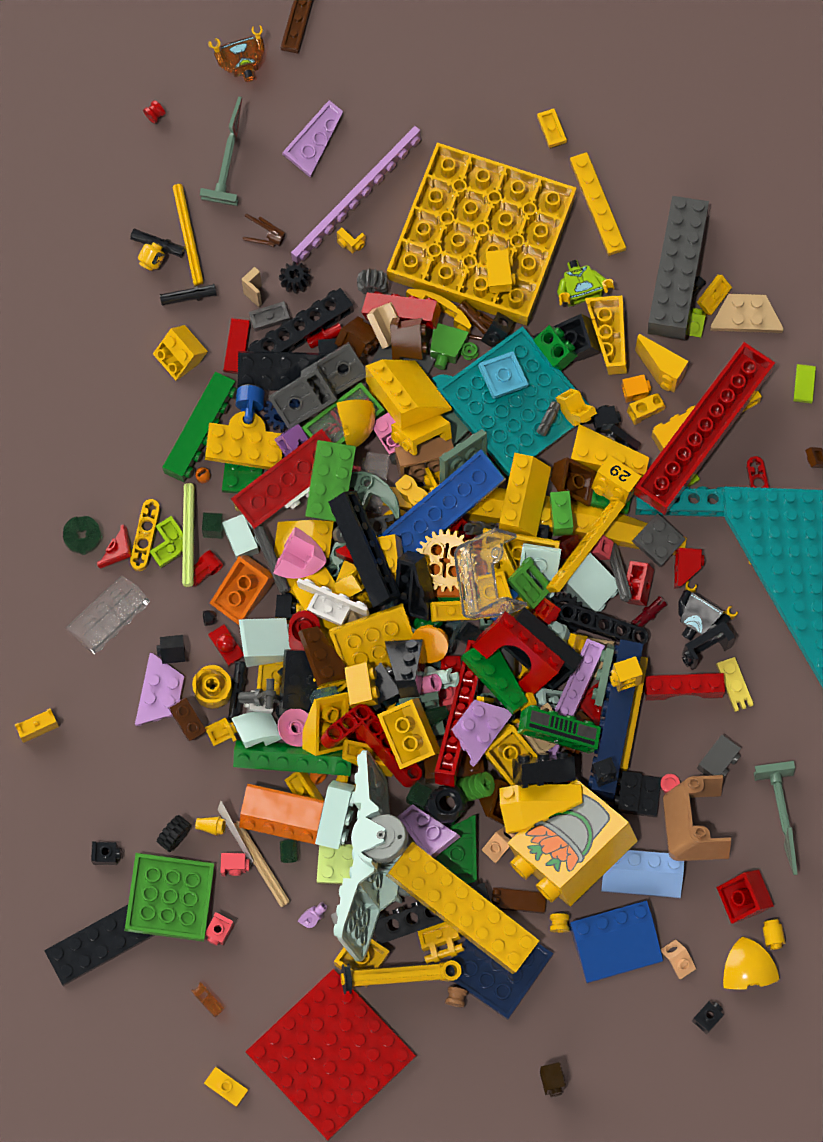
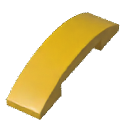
(447, 307)

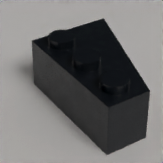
(414, 585)

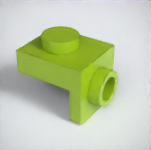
(695, 322)

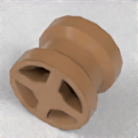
(456, 997)

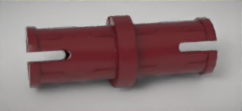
(649, 612)

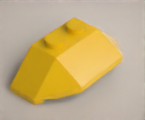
(320, 578)

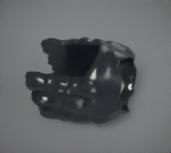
(440, 815)

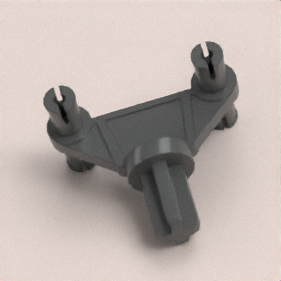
(260, 696)

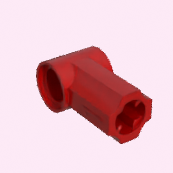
(207, 565)

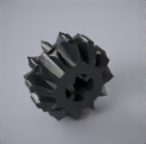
(297, 282)

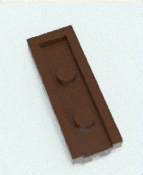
(518, 900)

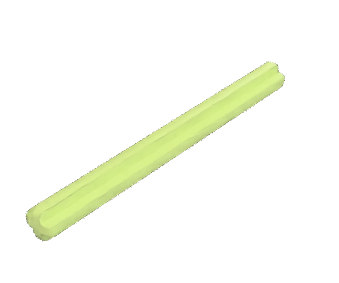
(188, 535)

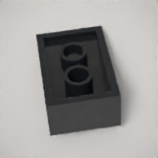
(581, 334)

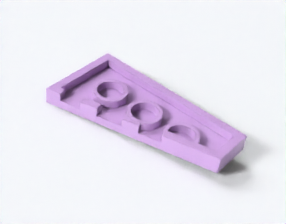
(312, 140)

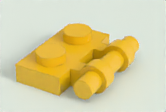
(437, 936)

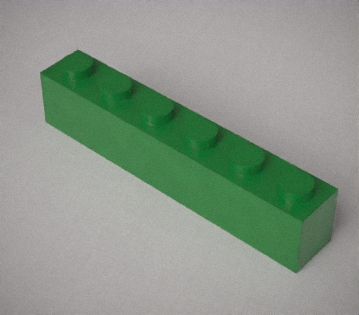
(194, 435)
(289, 758)

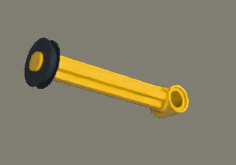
(392, 975)

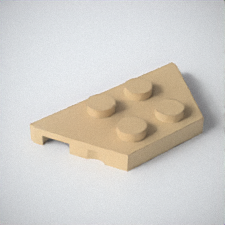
(747, 314)

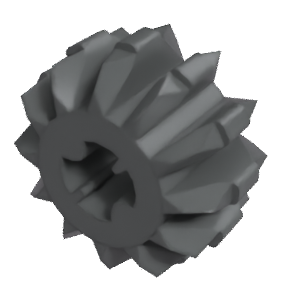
(372, 281)

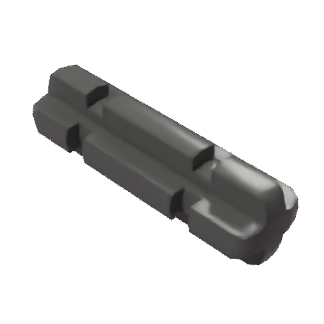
(548, 418)

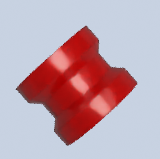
(154, 111)

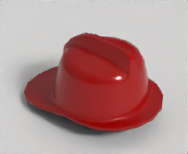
(299, 621)

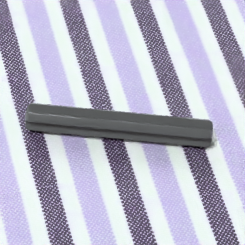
(270, 558)
(619, 574)

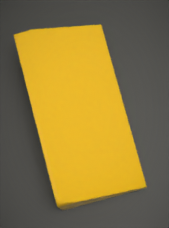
(301, 784)

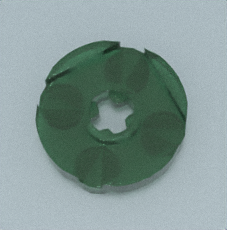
(85, 544)

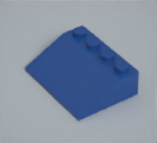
(616, 941)

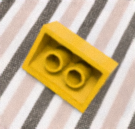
(409, 733)

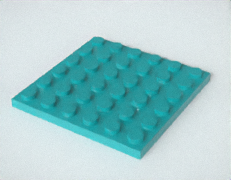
(515, 417)

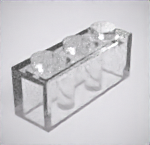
(377, 465)

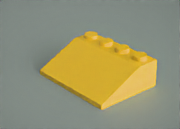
(405, 391)

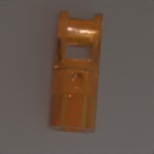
(209, 1001)

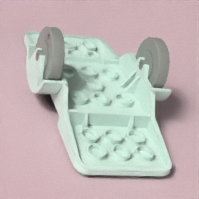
(377, 845)

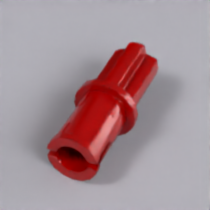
(328, 333)

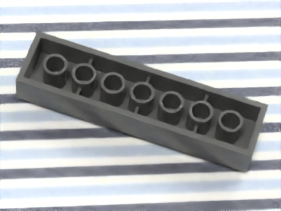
(678, 267)

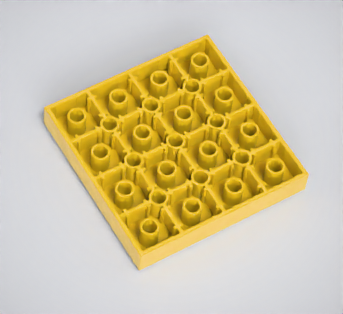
(476, 208)

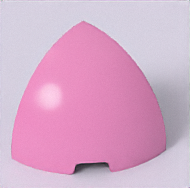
(300, 556)

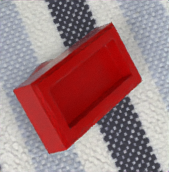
(226, 645)

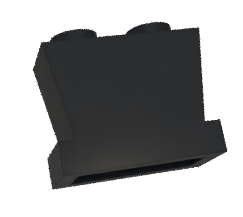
(387, 688)

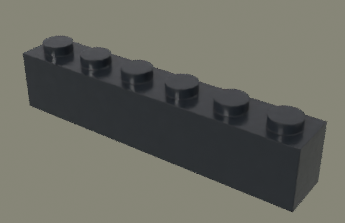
(364, 548)

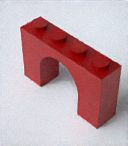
(509, 631)

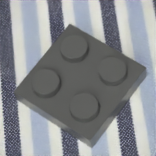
(658, 540)

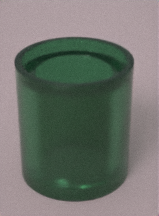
(288, 851)

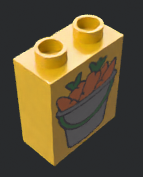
(572, 848)

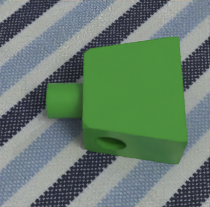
(447, 344)

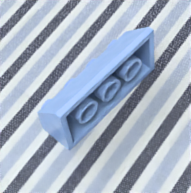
(645, 875)

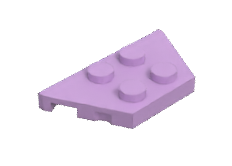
(160, 690)
(479, 728)

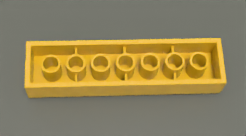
(462, 908)

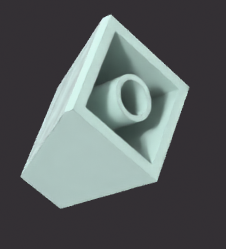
(591, 584)
(264, 640)

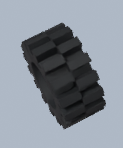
(173, 833)

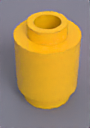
(773, 934)

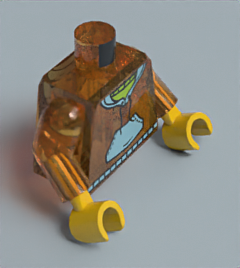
(241, 55)

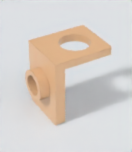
(497, 845)
(679, 959)

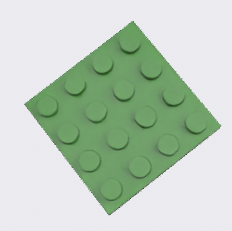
(169, 897)

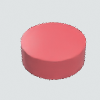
(668, 782)

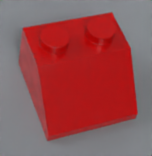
(745, 896)

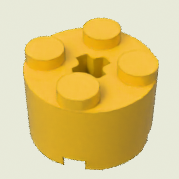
(203, 681)

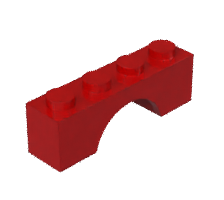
(667, 686)

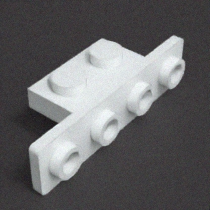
(330, 605)

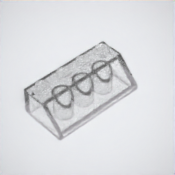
(108, 614)

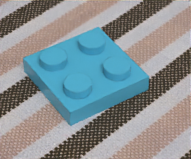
(503, 375)

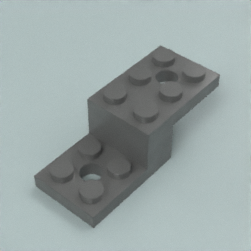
(318, 385)

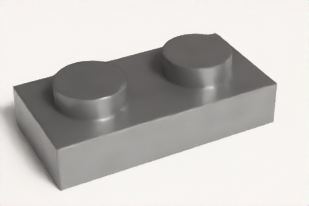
(269, 316)

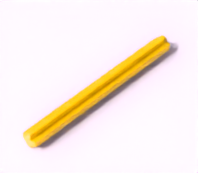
(188, 234)

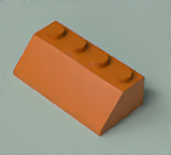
(281, 813)

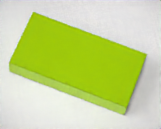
(804, 383)

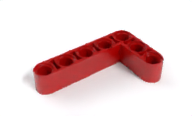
(374, 741)

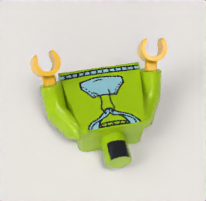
(581, 284)

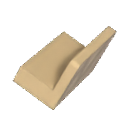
(251, 283)
(380, 321)

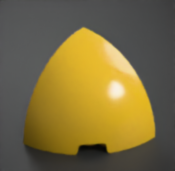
(357, 420)
(749, 966)

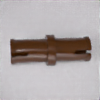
(473, 316)

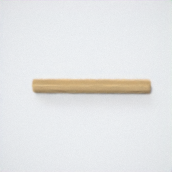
(262, 867)

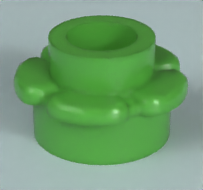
(469, 346)

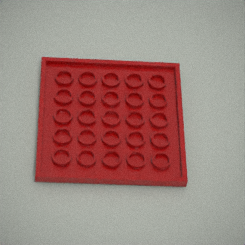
(330, 1055)

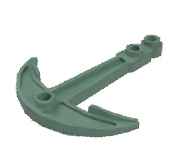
(378, 488)

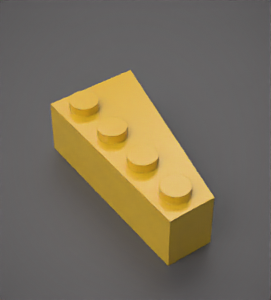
(609, 327)
(593, 449)

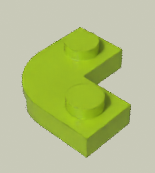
(172, 545)

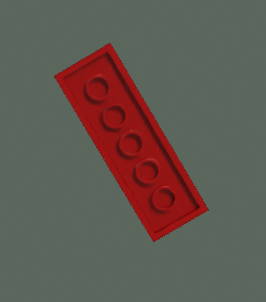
(279, 483)

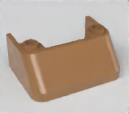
(684, 839)

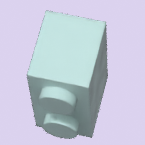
(240, 536)

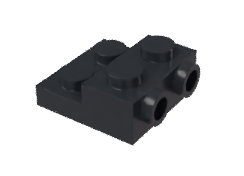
(638, 794)

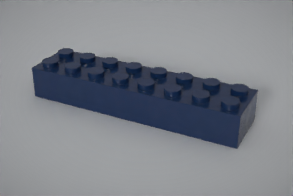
(616, 721)

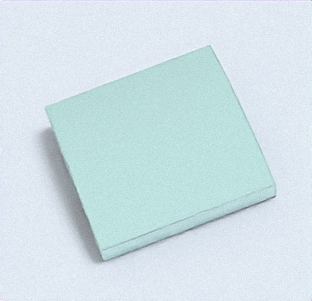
(256, 727)

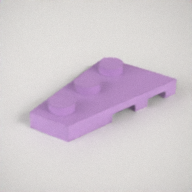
(426, 831)

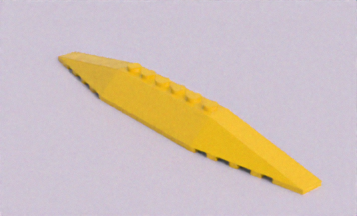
(489, 510)

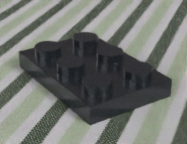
(296, 681)

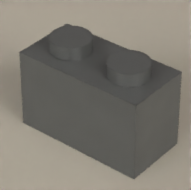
(719, 758)

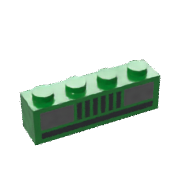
(559, 729)

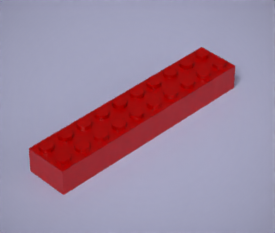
(704, 428)

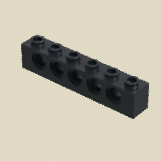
(334, 298)
(384, 935)

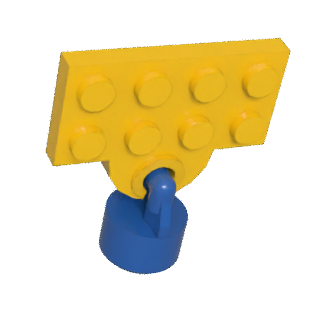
(245, 438)

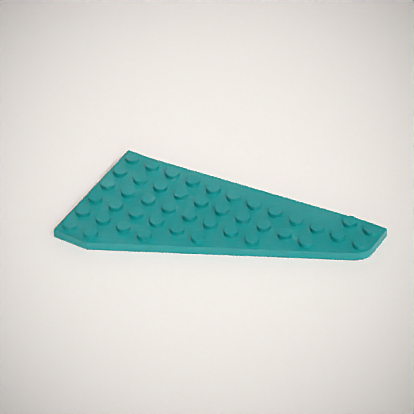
(785, 546)

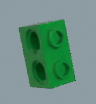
(553, 349)

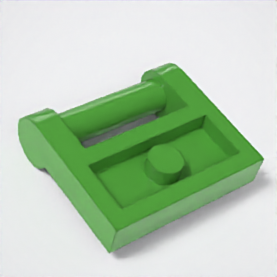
(526, 586)

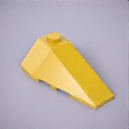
(536, 803)

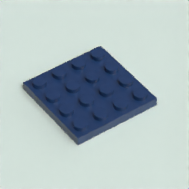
(492, 982)

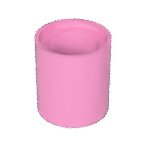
(430, 684)

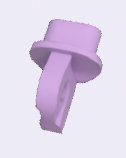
(312, 915)

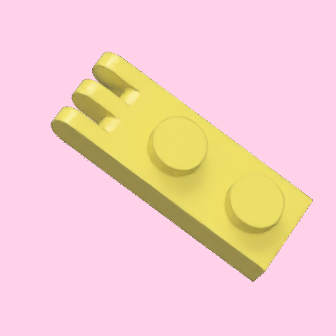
(734, 683)

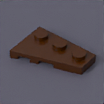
(322, 657)

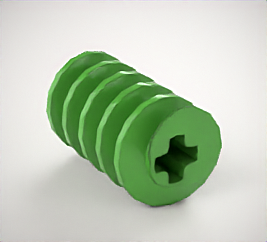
(476, 786)

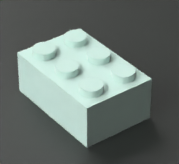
(336, 815)

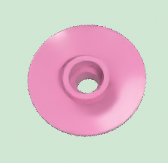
(291, 718)

